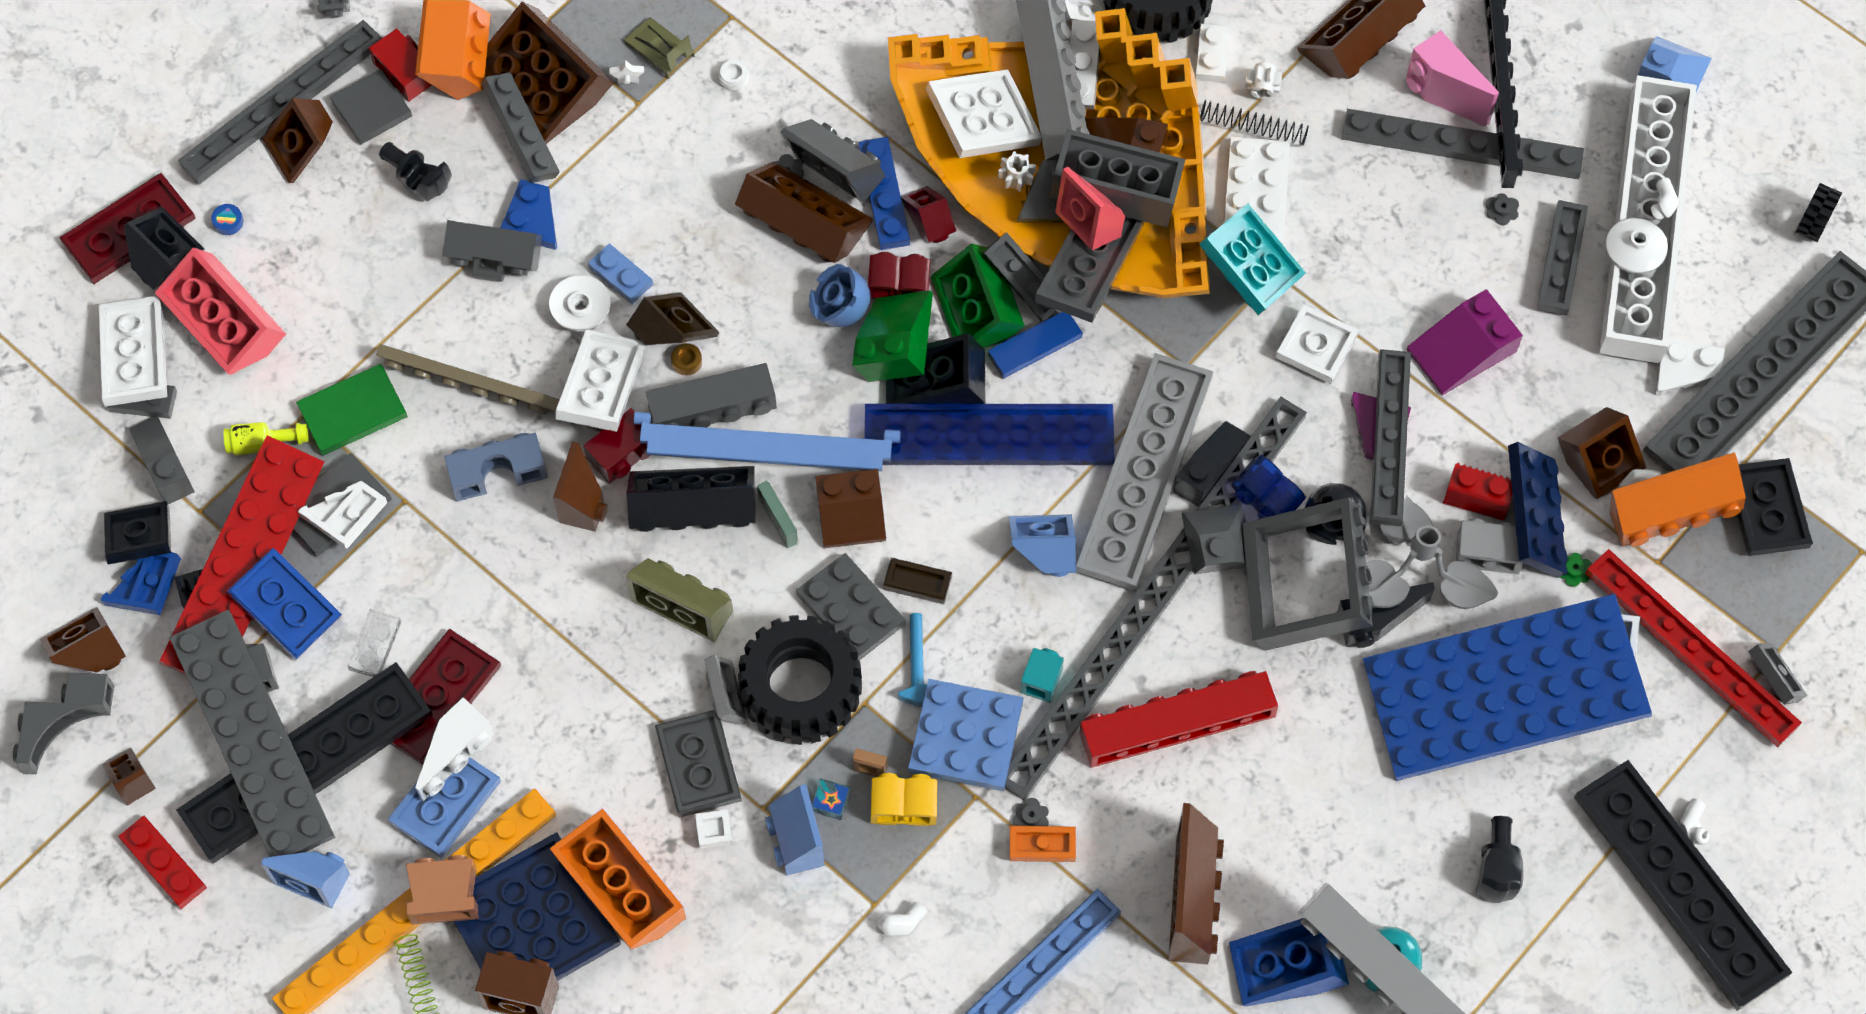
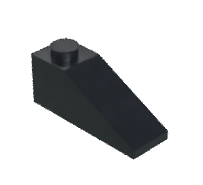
(1210, 463)
(1387, 618)

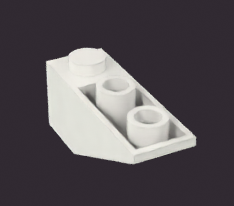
(456, 738)

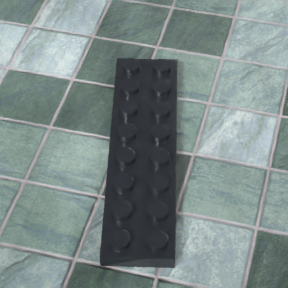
(327, 749)
(1683, 885)

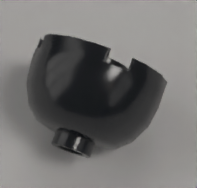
(1332, 530)

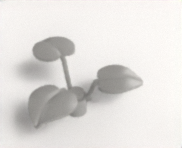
(1463, 583)

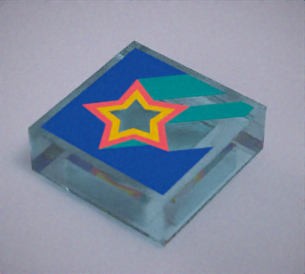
(830, 799)

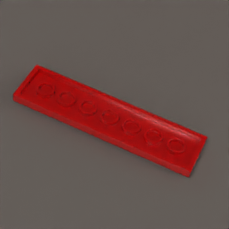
(257, 523)

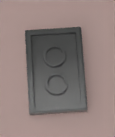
(334, 480)
(698, 763)

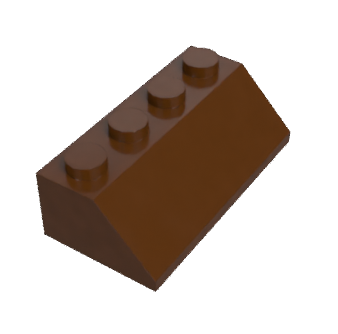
(1357, 34)
(802, 211)

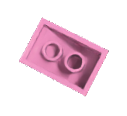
(1450, 80)

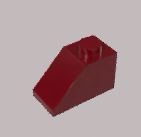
(929, 214)

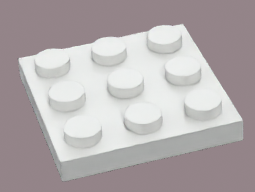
(983, 113)

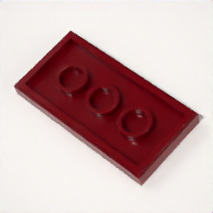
(101, 241)
(446, 675)

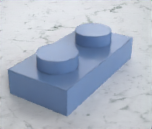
(620, 273)

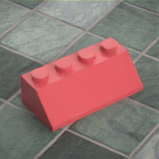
(219, 311)

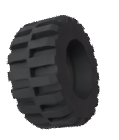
(1163, 17)
(793, 641)

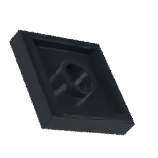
(137, 532)

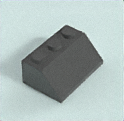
(835, 157)

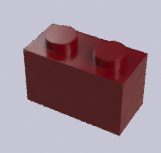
(616, 452)

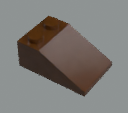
(1130, 131)

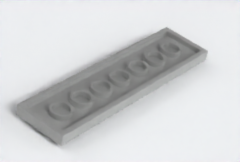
(1144, 472)

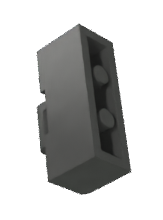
(477, 242)

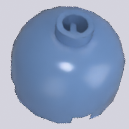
(840, 296)

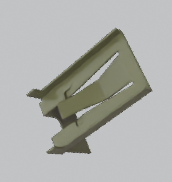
(646, 34)

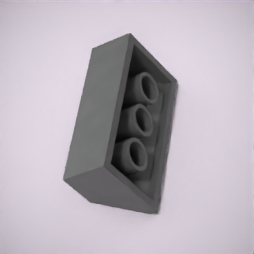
(1132, 177)

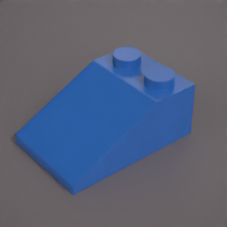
(1285, 965)

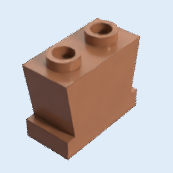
(442, 890)

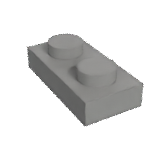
(725, 689)

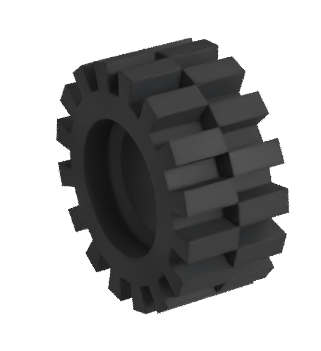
(1818, 212)

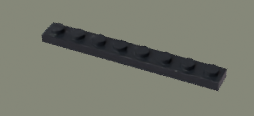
(1501, 74)

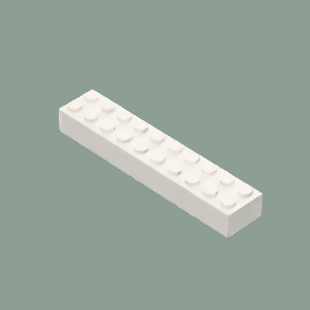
(1654, 149)

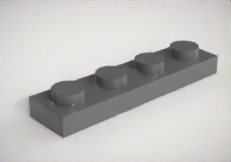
(520, 127)
(1562, 257)

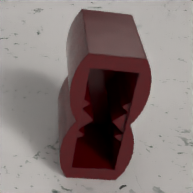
(897, 275)

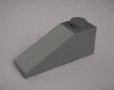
(161, 460)

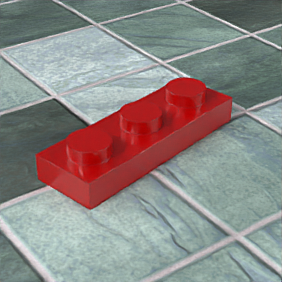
(162, 862)

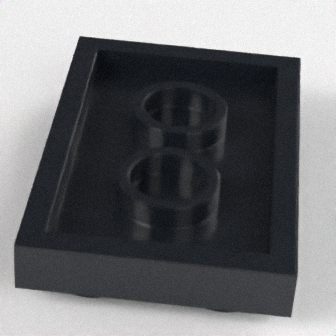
(1772, 509)

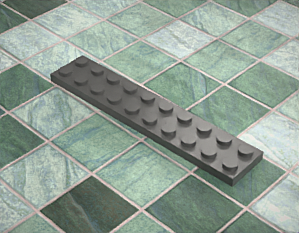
(1764, 368)

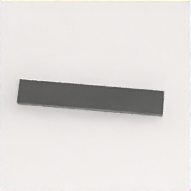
(1390, 437)

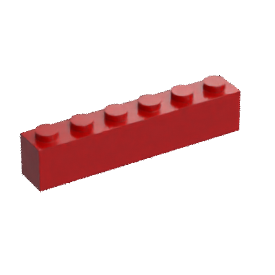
(1178, 718)

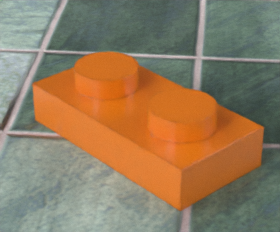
(1043, 843)

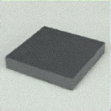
(371, 106)

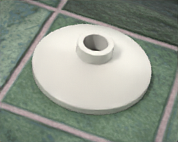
(1635, 256)
(575, 292)

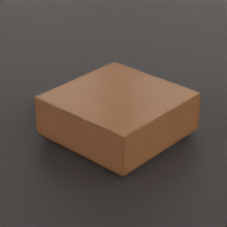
(869, 762)

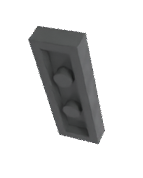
(1018, 272)

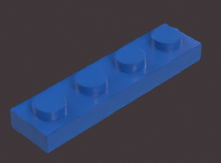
(886, 198)

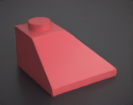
(1088, 211)

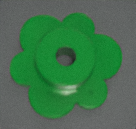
(1574, 576)

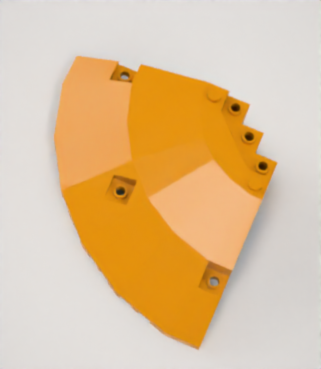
(1130, 84)

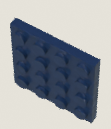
(536, 913)

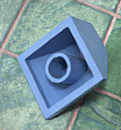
(1674, 63)
(1046, 542)
(309, 875)

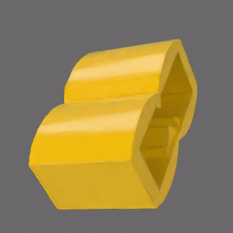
(904, 800)

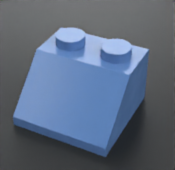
(796, 832)

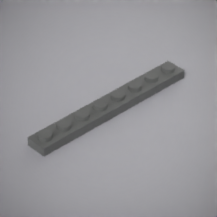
(259, 116)
(1458, 143)

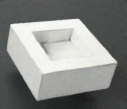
(713, 829)

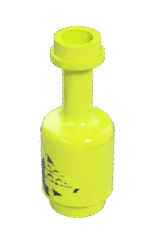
(249, 437)

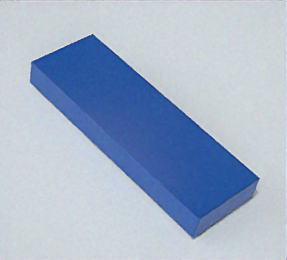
(1034, 344)

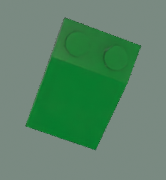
(894, 337)

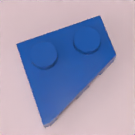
(532, 212)
(145, 584)

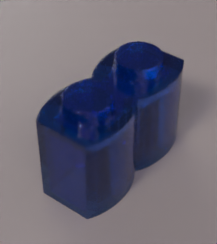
(1267, 488)

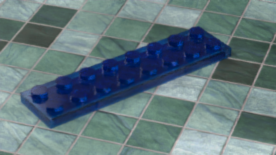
(995, 433)

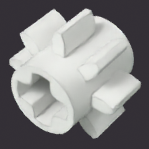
(1263, 80)
(1024, 170)

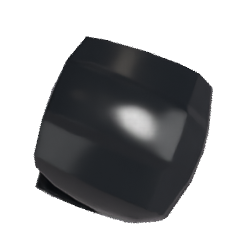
(418, 177)
(1501, 864)

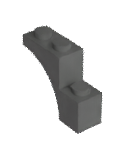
(41, 722)

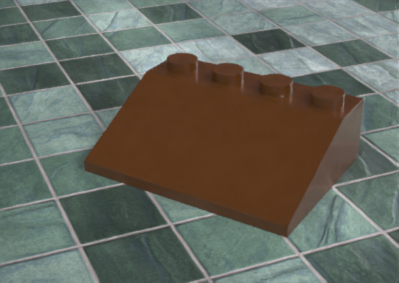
(547, 68)
(1194, 888)

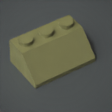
(679, 598)

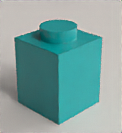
(1042, 674)

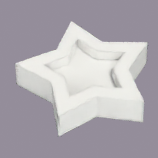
(627, 73)

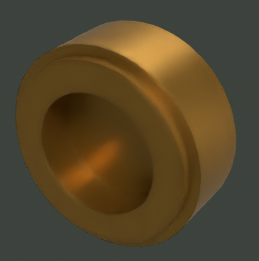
(686, 359)

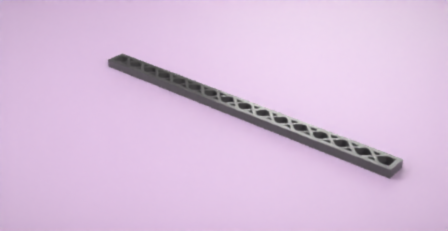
(1150, 617)

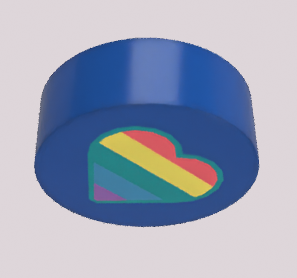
(227, 219)

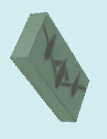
(777, 514)

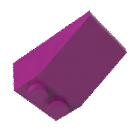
(1466, 342)

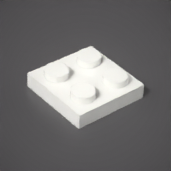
(1317, 343)

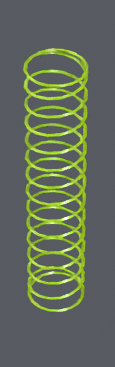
(413, 978)

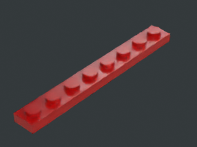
(1694, 648)

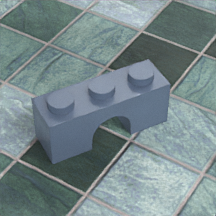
(470, 467)

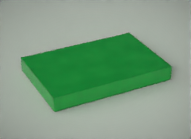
(351, 409)

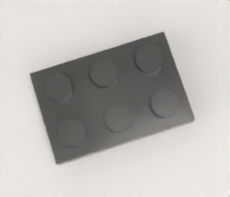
(852, 603)

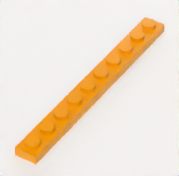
(392, 922)

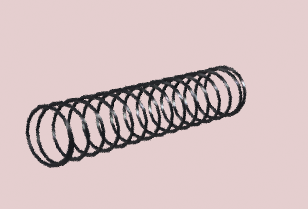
(1255, 116)

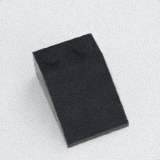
(951, 375)

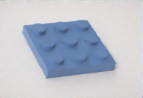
(966, 734)

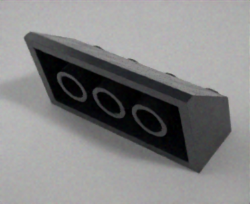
(691, 498)

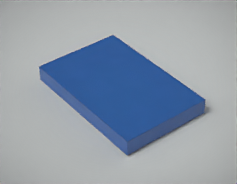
(284, 603)

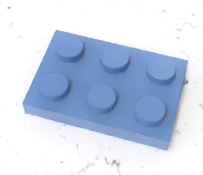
(444, 816)

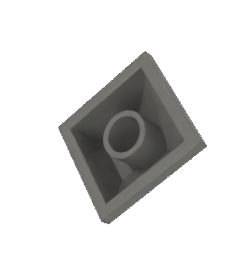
(1215, 538)

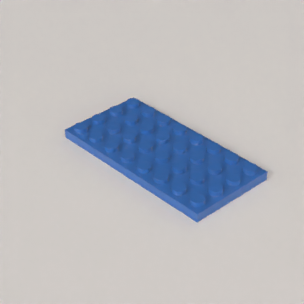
(1506, 687)

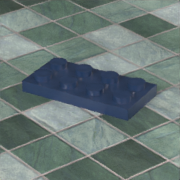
(1537, 510)

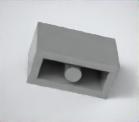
(1488, 546)

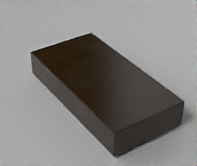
(917, 581)

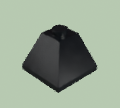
(157, 246)

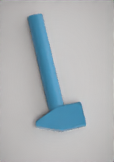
(916, 693)

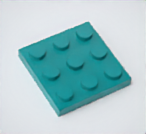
(1252, 259)

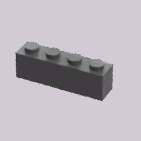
(714, 398)

